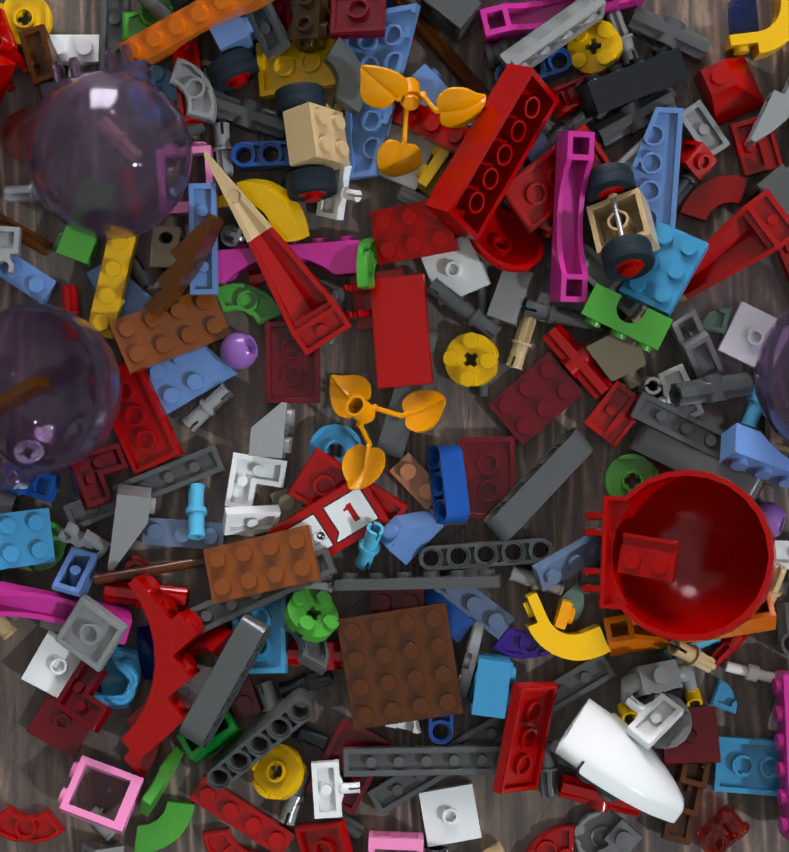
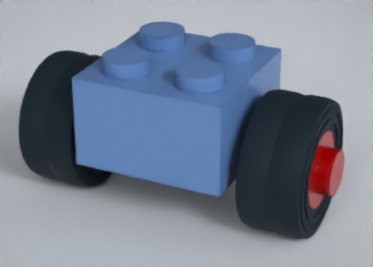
(235, 43)

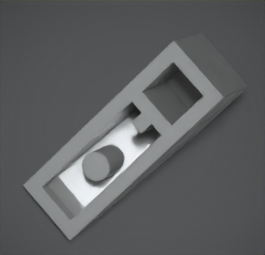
(130, 518)

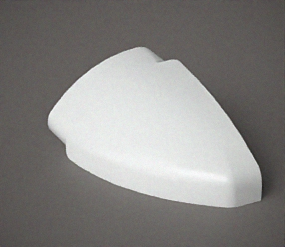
(620, 763)

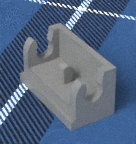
(510, 297)

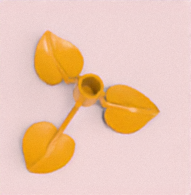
(382, 86)
(350, 400)

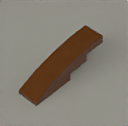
(39, 55)
(189, 256)
(691, 781)

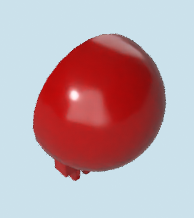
(722, 559)

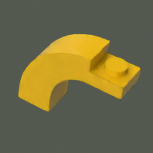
(766, 41)
(273, 201)
(575, 645)

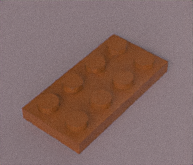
(183, 328)
(262, 564)

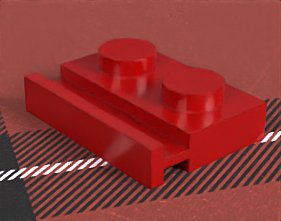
(760, 156)
(611, 415)
(648, 557)

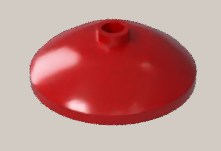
(508, 244)

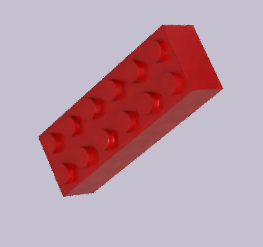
(492, 151)

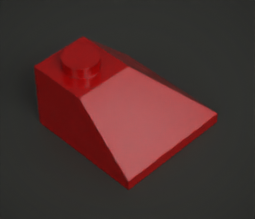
(728, 89)

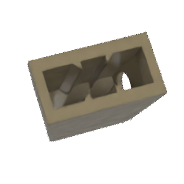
(162, 242)
(618, 357)

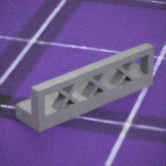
(554, 33)

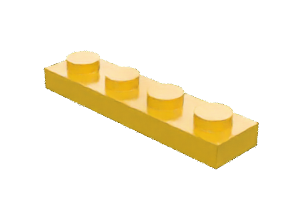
(112, 283)

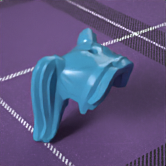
(122, 678)

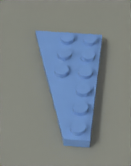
(372, 125)
(658, 164)
(180, 378)

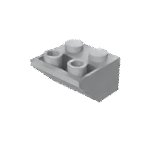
(270, 434)

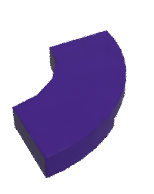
(519, 644)

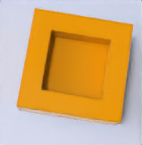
(564, 613)

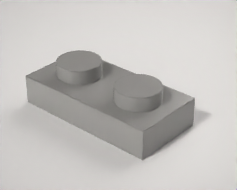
(703, 128)

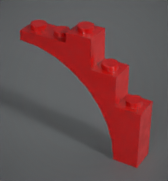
(173, 666)

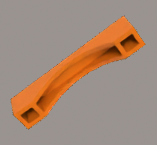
(166, 36)
(628, 637)

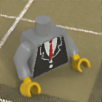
(657, 679)

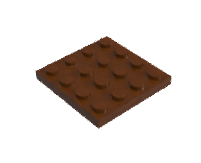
(400, 665)

